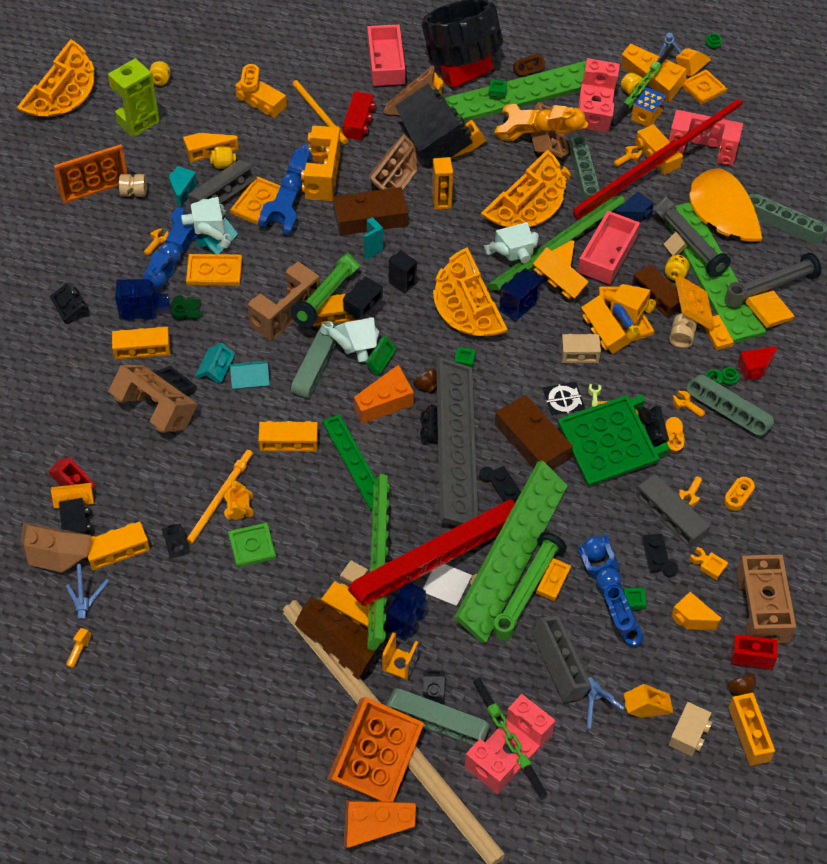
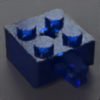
(520, 294)
(138, 299)
(406, 611)

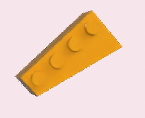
(666, 80)

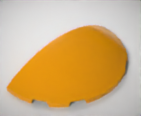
(63, 86)
(532, 197)
(725, 204)
(464, 298)

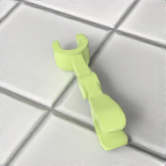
(594, 393)

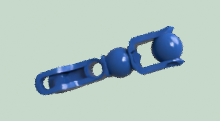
(291, 184)
(162, 262)
(609, 582)

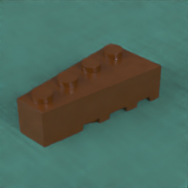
(337, 635)

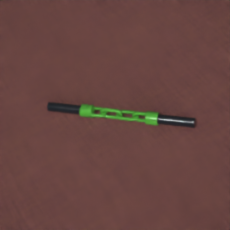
(655, 67)
(523, 760)

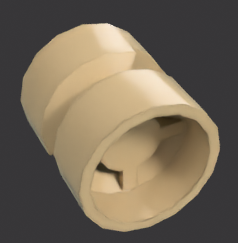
(132, 185)
(682, 331)

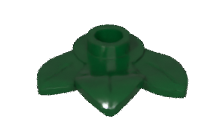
(185, 308)

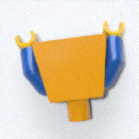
(629, 304)

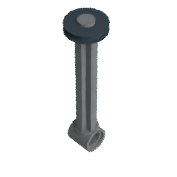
(715, 262)
(808, 266)

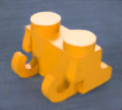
(238, 501)

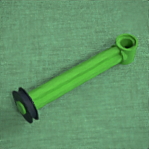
(305, 312)
(550, 546)

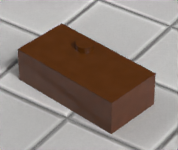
(384, 205)
(533, 433)

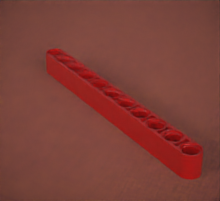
(430, 555)

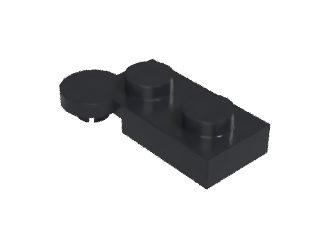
(655, 425)
(502, 482)
(657, 555)

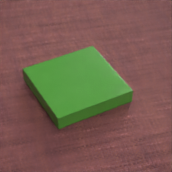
(252, 545)

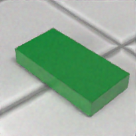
(380, 355)

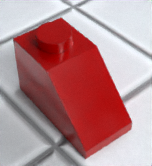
(756, 362)
(67, 472)

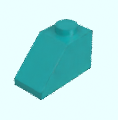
(182, 183)

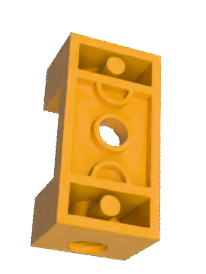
(321, 178)

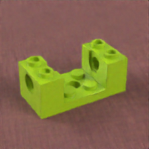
(137, 91)

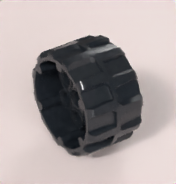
(462, 32)

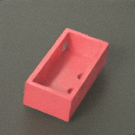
(386, 55)
(612, 235)

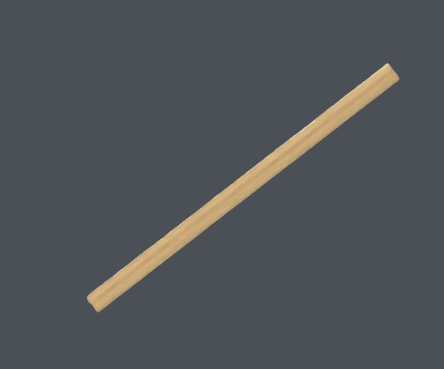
(418, 762)

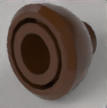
(427, 380)
(742, 685)

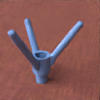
(669, 39)
(82, 603)
(596, 693)

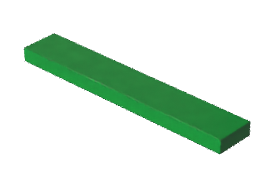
(351, 457)

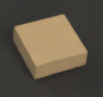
(675, 244)
(353, 572)

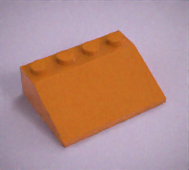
(89, 173)
(375, 750)

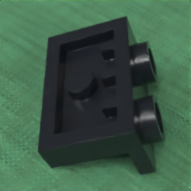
(69, 303)
(176, 379)
(429, 424)

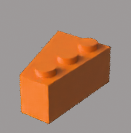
(384, 396)
(376, 819)

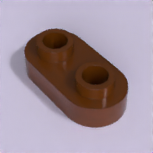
(527, 65)

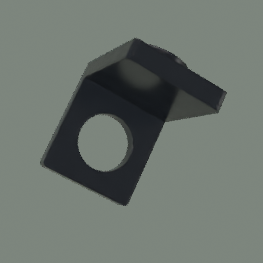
(172, 534)
(434, 685)

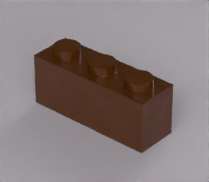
(661, 290)

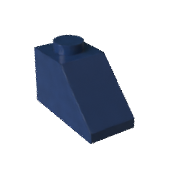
(636, 208)

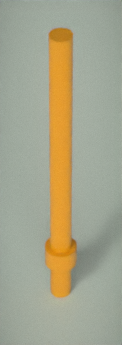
(318, 110)
(238, 468)

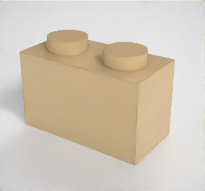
(580, 348)
(690, 729)

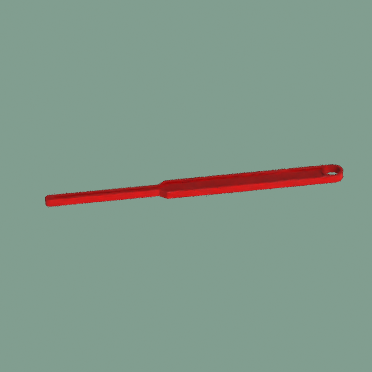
(650, 163)

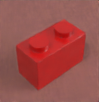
(754, 651)

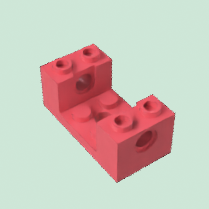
(598, 84)
(722, 135)
(488, 759)

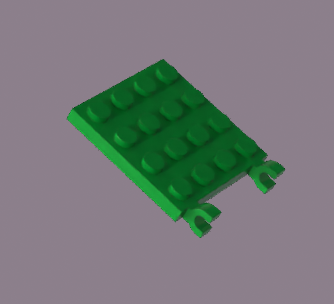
(610, 440)

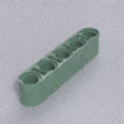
(583, 166)
(788, 220)
(313, 365)
(739, 405)
(439, 717)

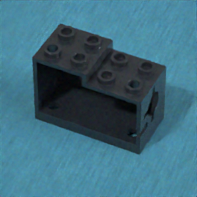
(434, 124)

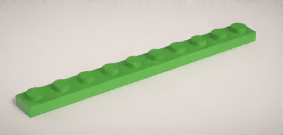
(571, 232)
(378, 554)

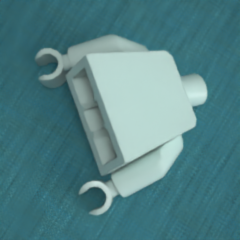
(207, 220)
(514, 242)
(354, 336)

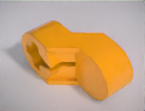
(675, 434)

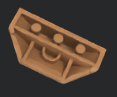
(425, 78)
(550, 139)
(396, 165)
(53, 547)

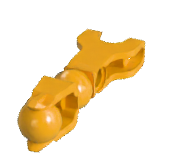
(559, 119)

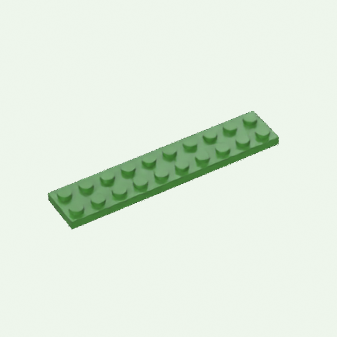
(520, 91)
(739, 321)
(510, 552)

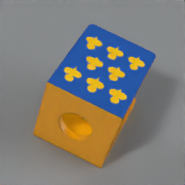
(647, 108)
(391, 654)

